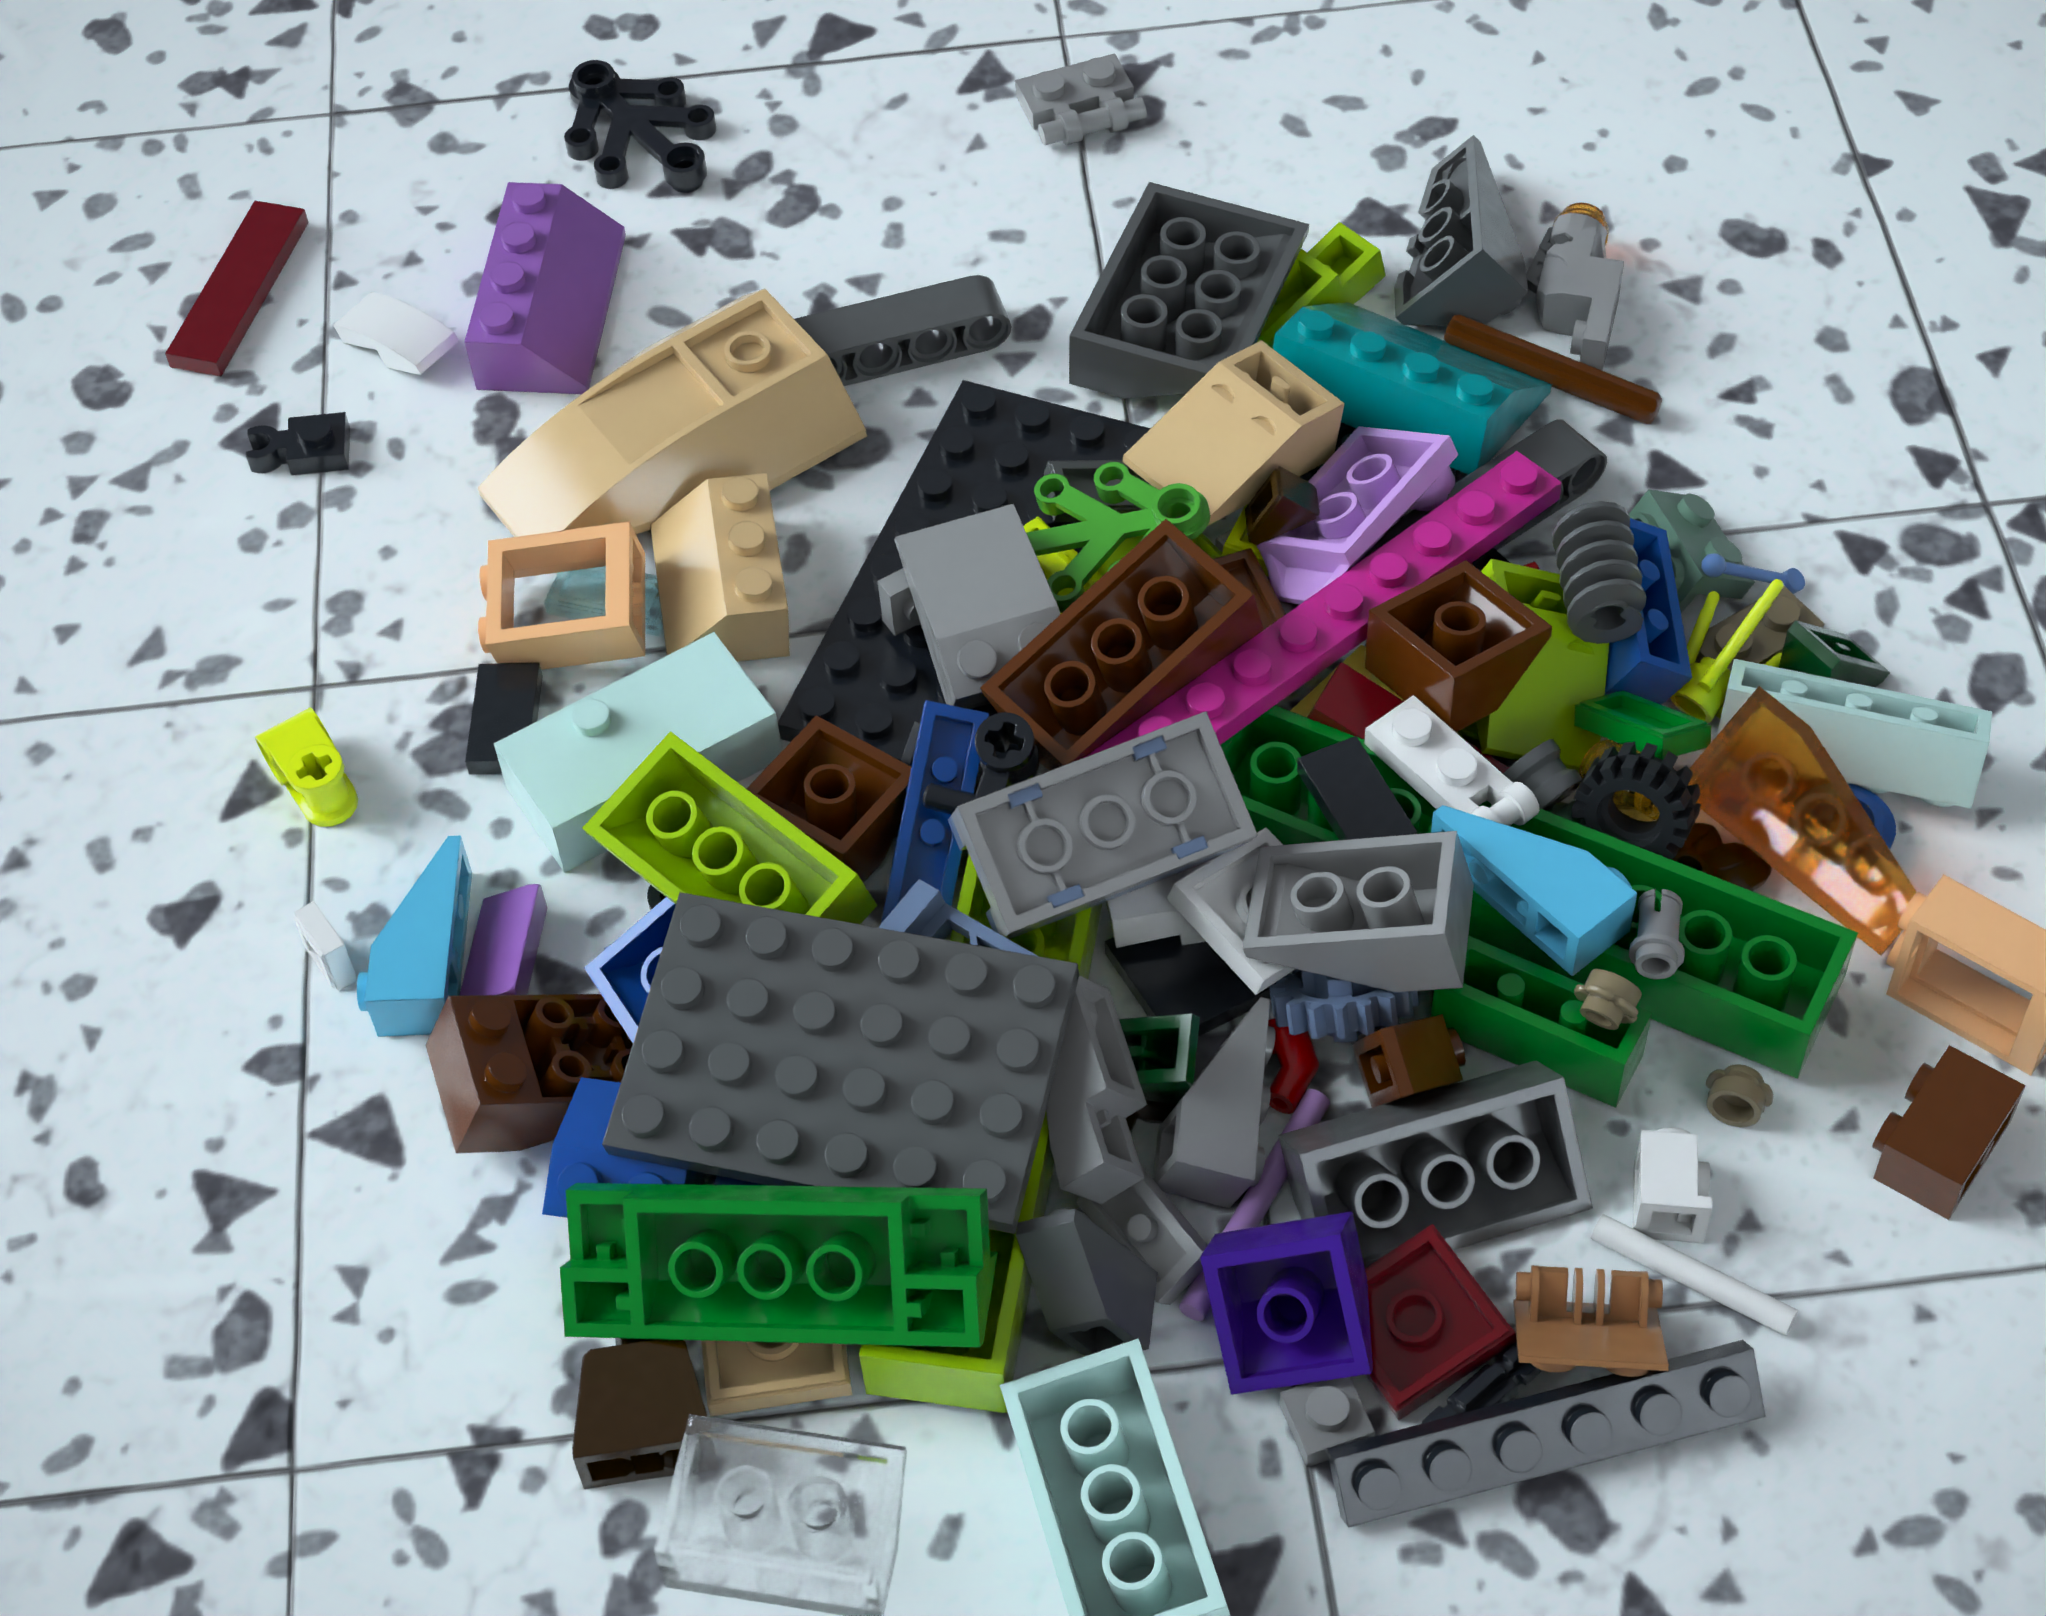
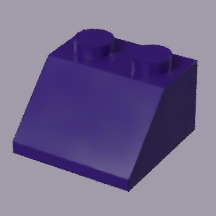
(1290, 1302)

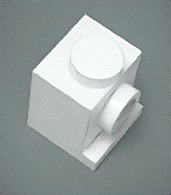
(1671, 1186)

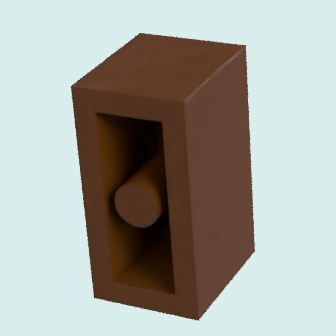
(1946, 1131)

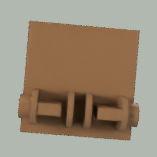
(1570, 1334)

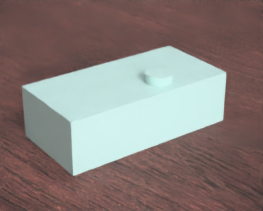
(584, 752)
(1112, 1489)

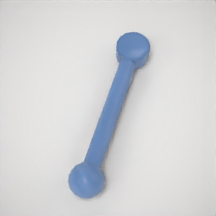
(1715, 565)

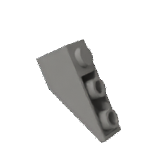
(1212, 1133)

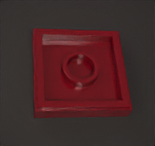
(1428, 1322)

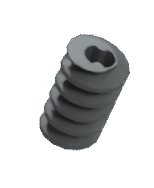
(1599, 572)

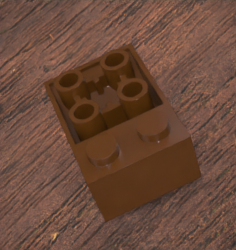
(515, 1063)

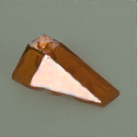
(1793, 808)

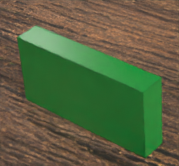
(1638, 720)

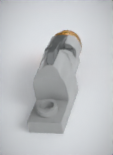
(1576, 282)

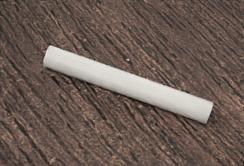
(1694, 1274)

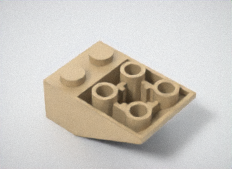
(1238, 428)

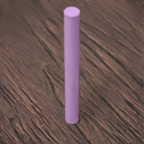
(1258, 1198)

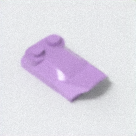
(1360, 497)

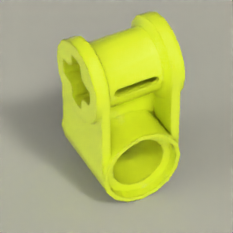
(310, 768)

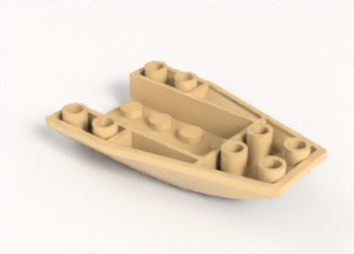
(704, 403)

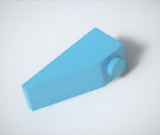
(1544, 887)
(420, 949)

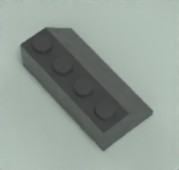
(1458, 1157)

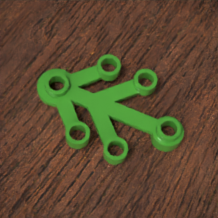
(1103, 527)

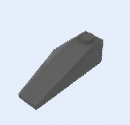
(1466, 249)

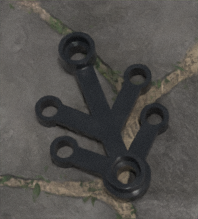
(599, 87)

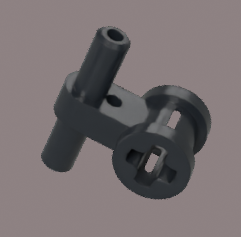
(992, 737)

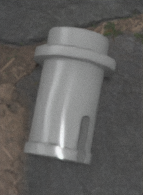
(1657, 945)

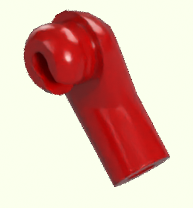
(1297, 1068)

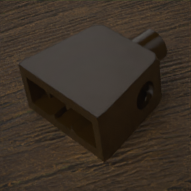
(633, 1410)

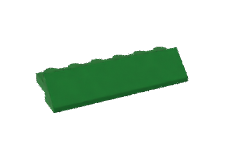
(778, 1264)

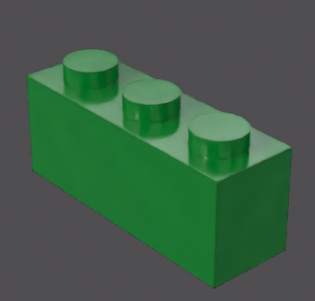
(1534, 1015)

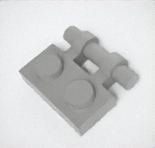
(1079, 100)

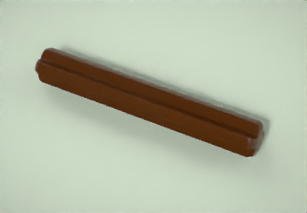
(1555, 369)

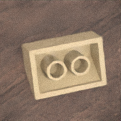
(722, 569)

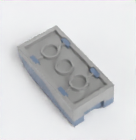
(1103, 826)

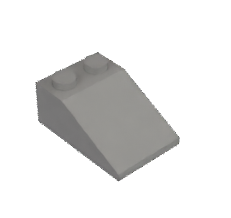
(976, 597)
(1365, 910)

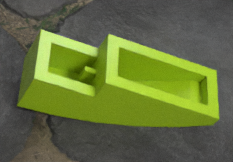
(1333, 271)

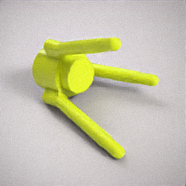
(1706, 691)

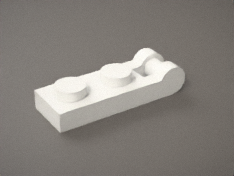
(1446, 766)

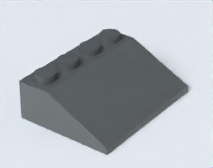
(1180, 293)

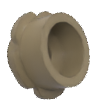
(1608, 999)
(1737, 1095)

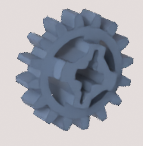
(1336, 1006)

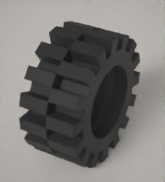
(1652, 779)

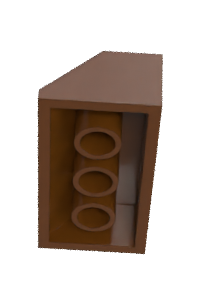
(1125, 646)

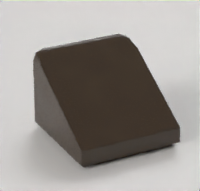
(1280, 506)

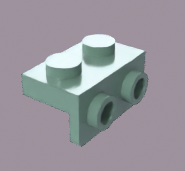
(1691, 537)

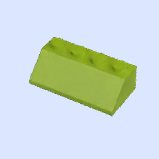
(710, 837)

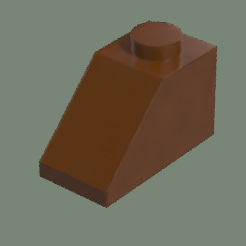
(1409, 1059)

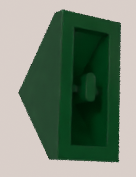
(1829, 655)
(1163, 1054)

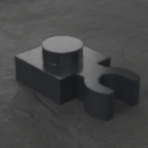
(308, 445)

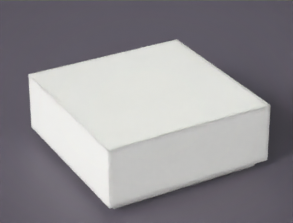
(324, 946)

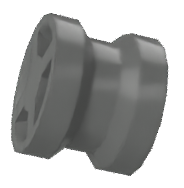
(1545, 774)

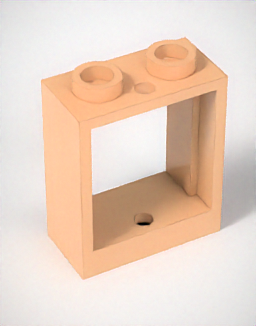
(569, 642)
(1958, 994)

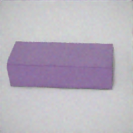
(506, 943)

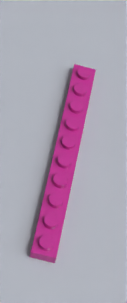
(1337, 615)

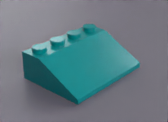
(1410, 379)

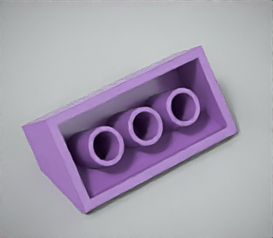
(543, 292)

